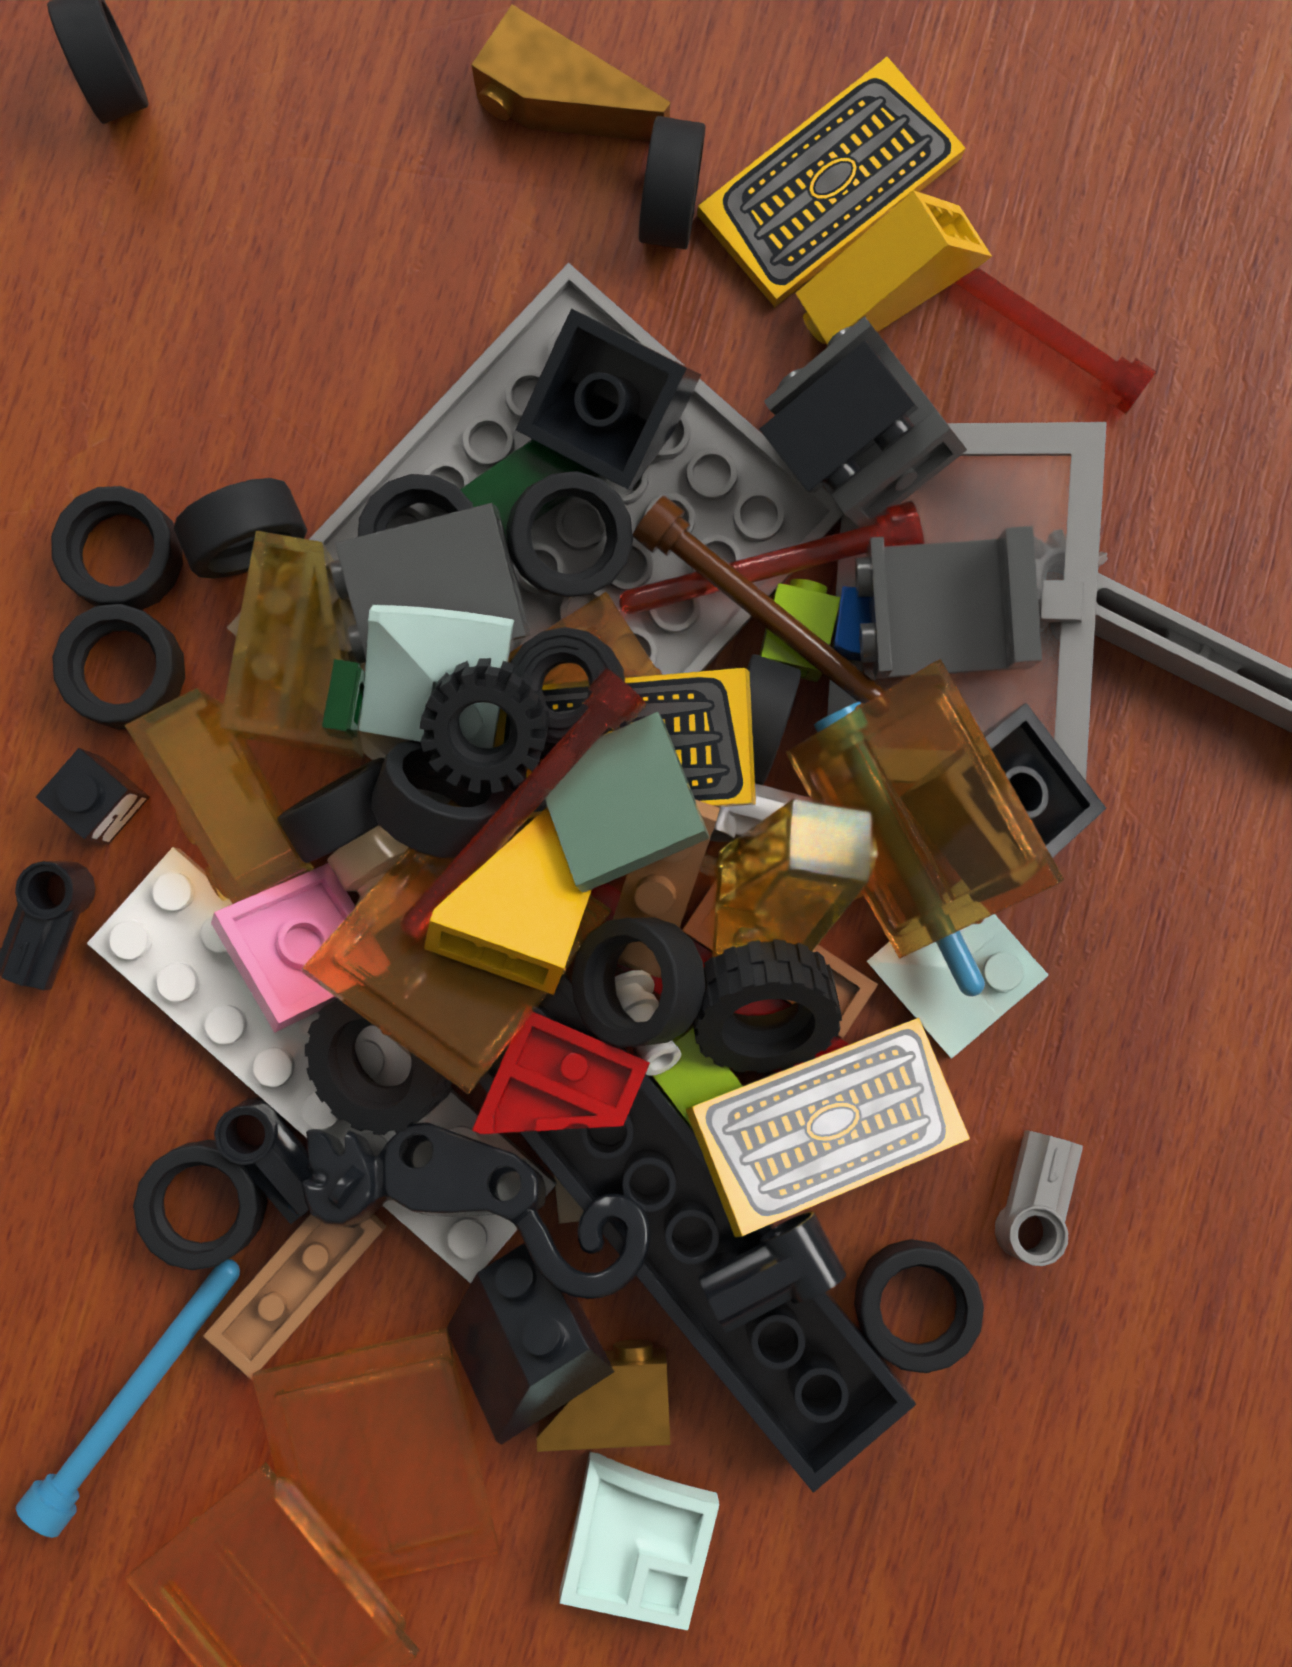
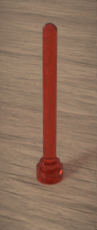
(1119, 378)
(898, 526)
(607, 706)

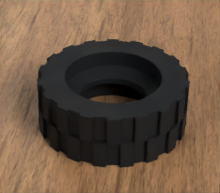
(775, 1039)
(351, 1091)

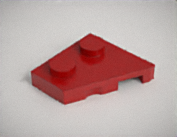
(559, 1082)

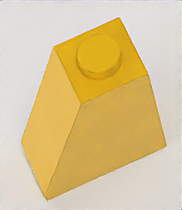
(893, 267)
(514, 911)

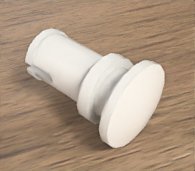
(636, 997)

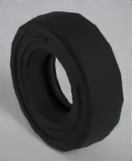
(561, 647)

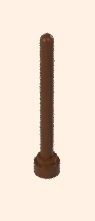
(667, 531)

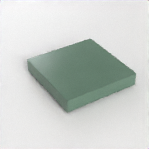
(625, 805)

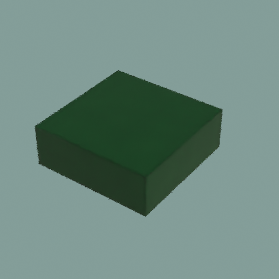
(344, 700)

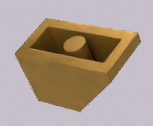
(620, 1410)

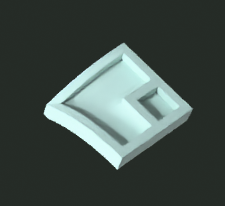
(411, 653)
(932, 995)
(638, 1544)

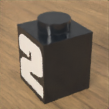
(92, 797)

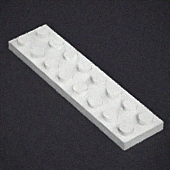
(175, 958)

